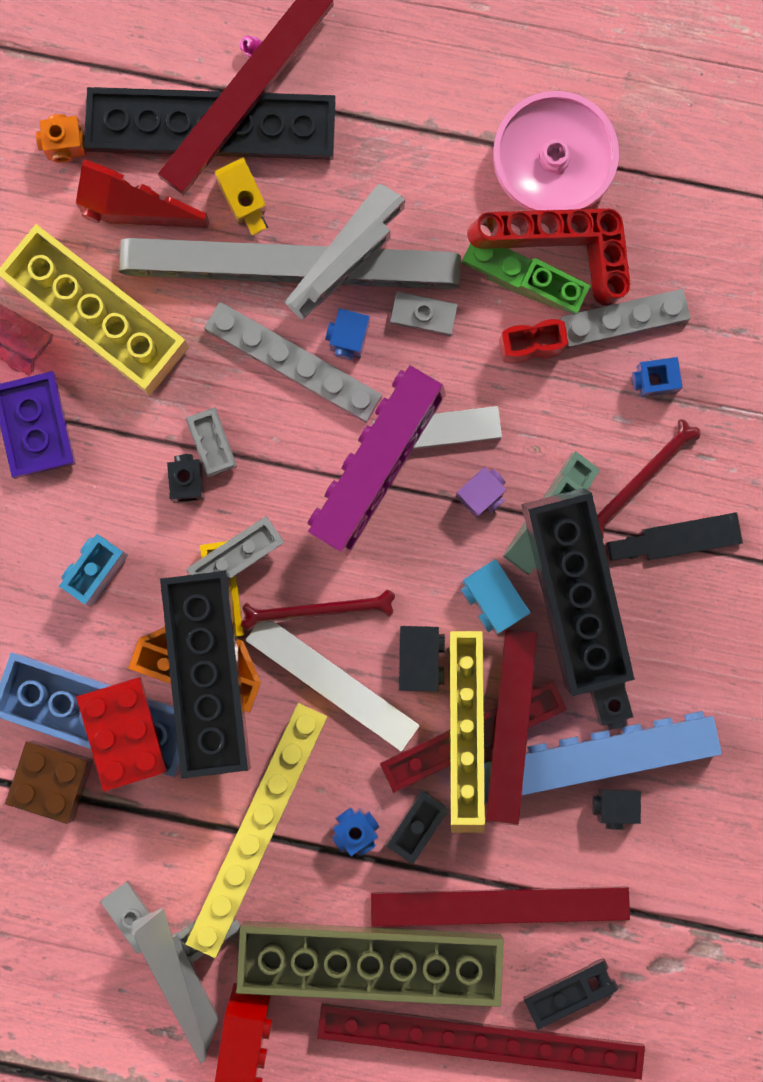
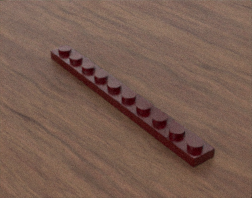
(481, 1041)

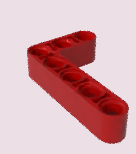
(562, 234)

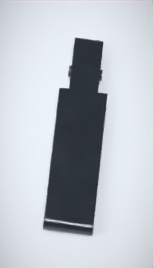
(679, 538)

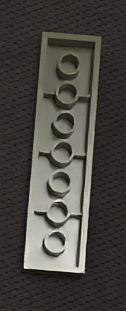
(370, 963)

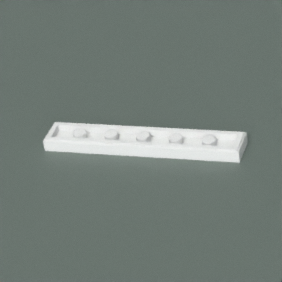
(333, 683)

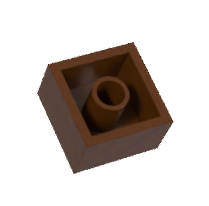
(49, 781)

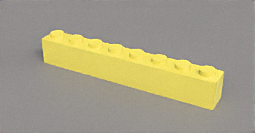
(256, 831)

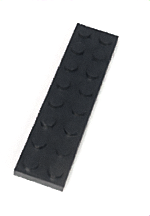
(162, 119)

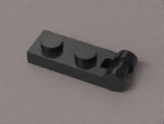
(570, 994)

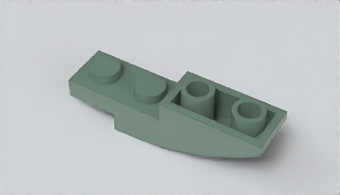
(574, 475)

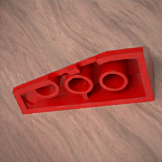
(110, 198)

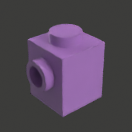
(483, 492)

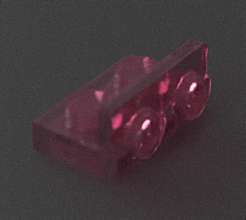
(21, 341)

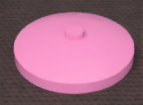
(555, 152)

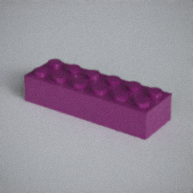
(377, 460)

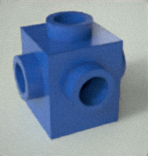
(364, 822)

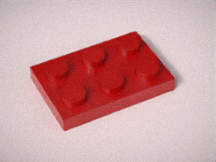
(122, 734)

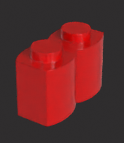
(541, 341)

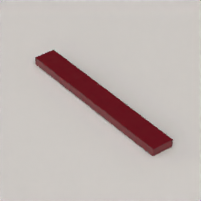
(243, 93)
(500, 906)

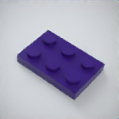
(34, 425)

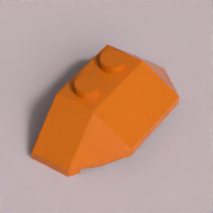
(152, 660)

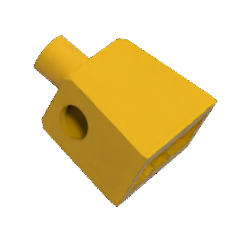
(238, 183)

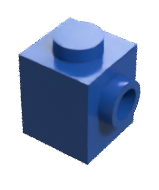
(348, 334)

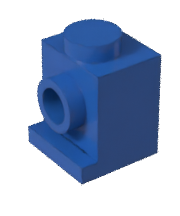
(665, 369)

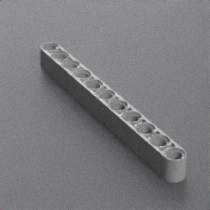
(282, 263)

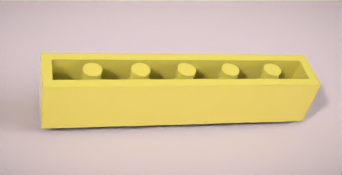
(467, 732)

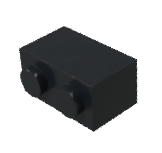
(419, 658)
(417, 826)

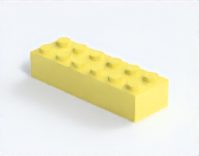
(93, 309)

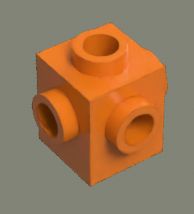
(61, 138)

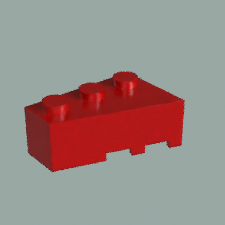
(243, 1038)

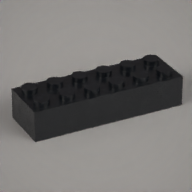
(578, 591)
(205, 674)

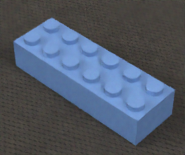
(46, 701)

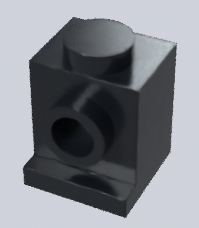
(193, 488)
(601, 700)

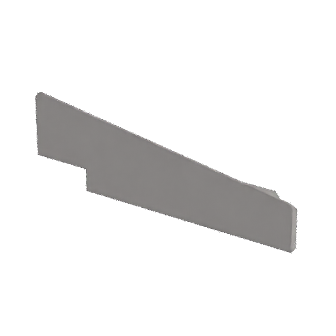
(349, 250)
(177, 979)

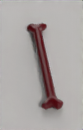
(684, 434)
(255, 616)

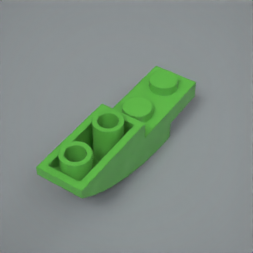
(528, 277)

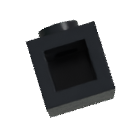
(617, 807)

